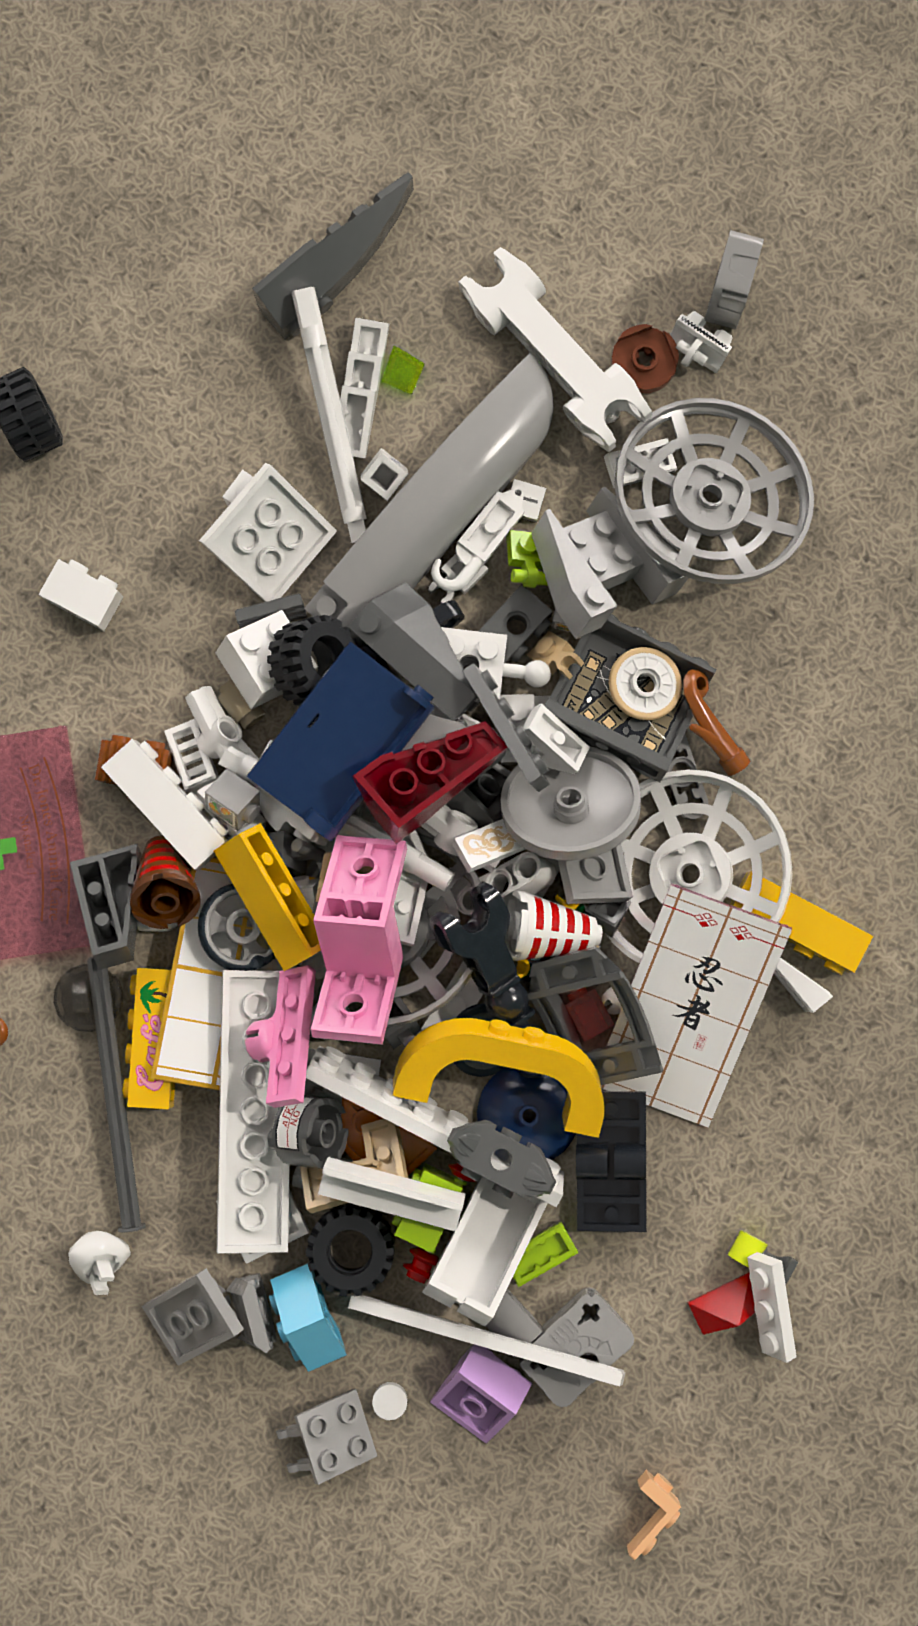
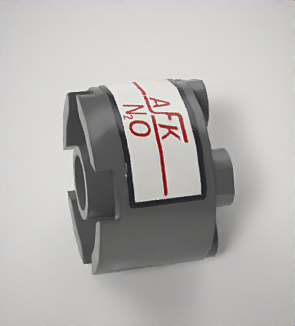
(309, 1132)

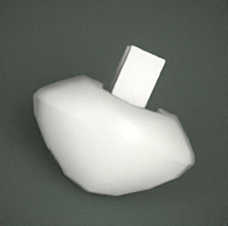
(97, 1258)

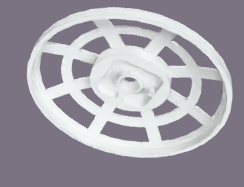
(703, 851)

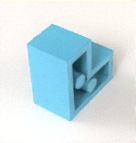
(305, 1319)

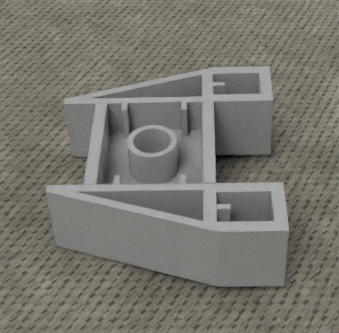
(596, 556)

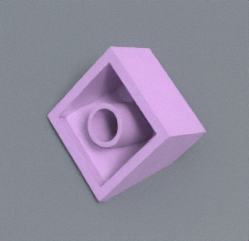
(482, 1393)

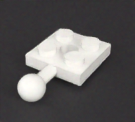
(490, 654)

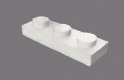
(771, 1307)

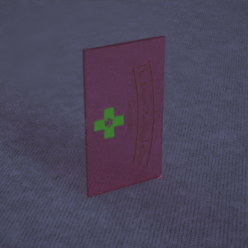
(37, 844)

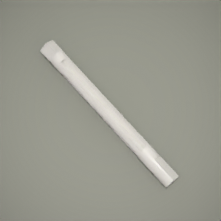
(330, 410)
(414, 861)

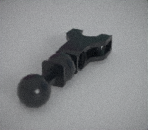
(485, 952)

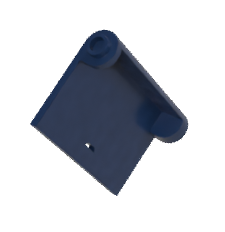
(360, 717)

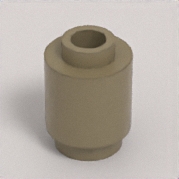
(237, 707)

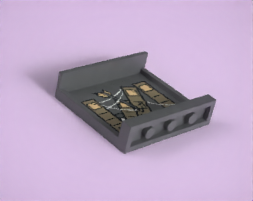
(591, 713)

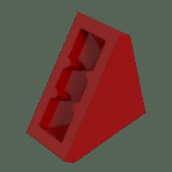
(724, 1306)

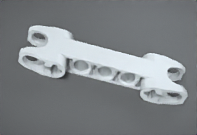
(592, 391)

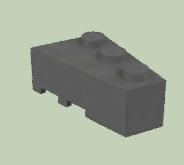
(104, 898)

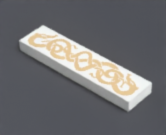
(485, 846)

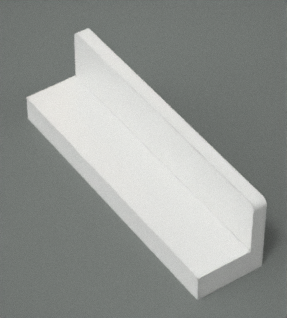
(391, 1194)

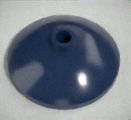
(511, 1094)

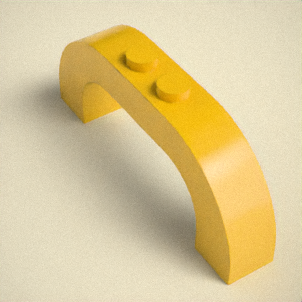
(509, 1047)

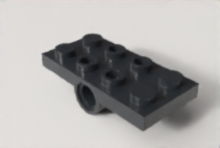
(614, 1168)

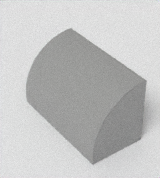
(514, 1320)

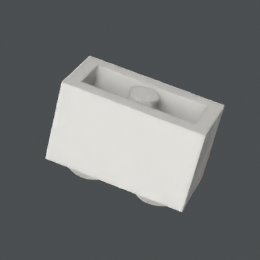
(81, 594)

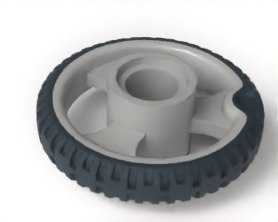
(211, 922)

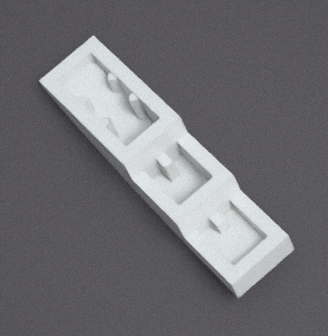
(363, 381)

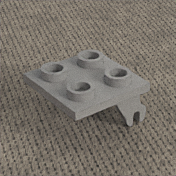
(333, 1437)

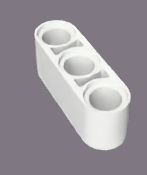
(518, 874)

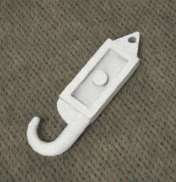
(483, 537)

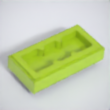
(544, 1252)

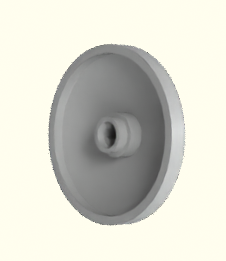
(577, 812)

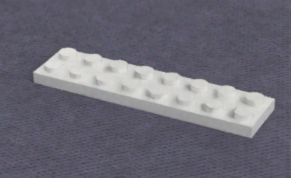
(427, 1120)
(250, 1174)

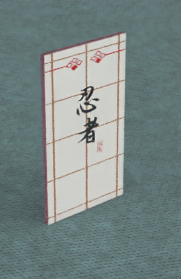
(700, 996)

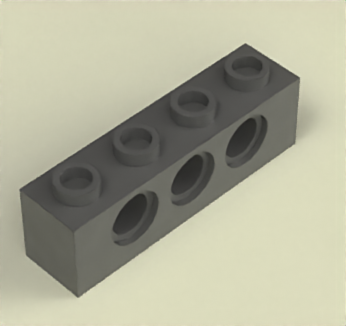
(519, 606)

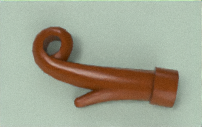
(732, 757)

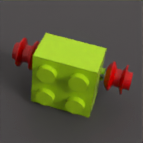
(423, 1234)

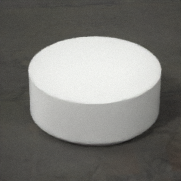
(390, 1401)

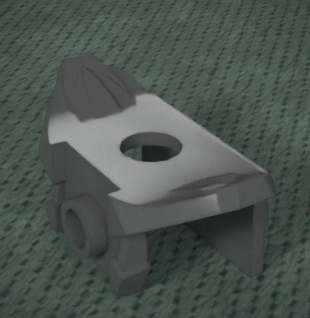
(529, 1169)

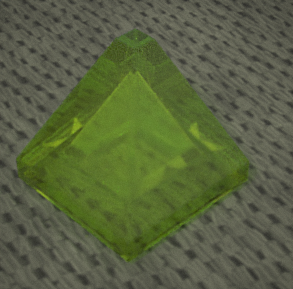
(402, 371)

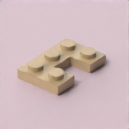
(383, 1153)

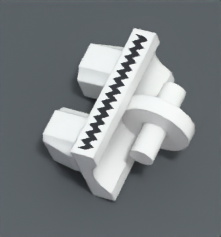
(699, 343)

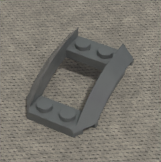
(586, 969)

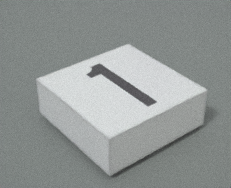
(532, 499)

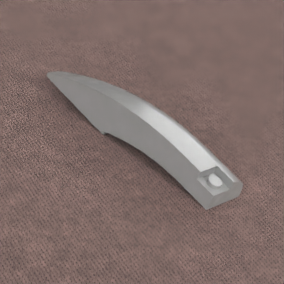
(442, 495)

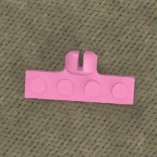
(286, 1037)

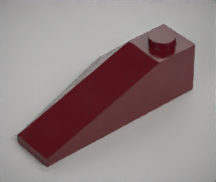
(419, 781)

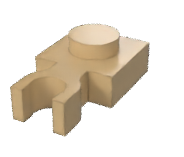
(555, 653)

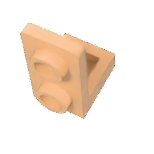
(659, 1490)

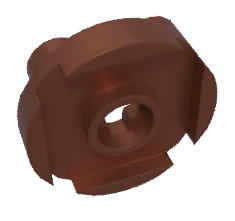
(654, 343)

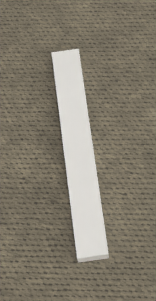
(488, 1339)

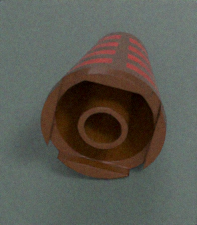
(163, 887)

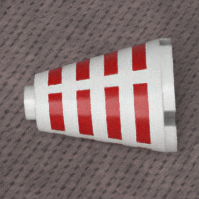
(547, 928)

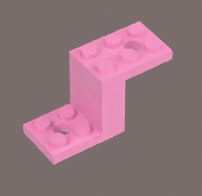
(359, 939)

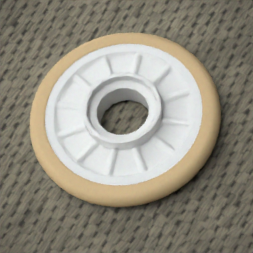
(645, 704)

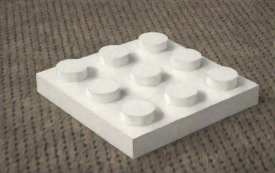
(268, 534)

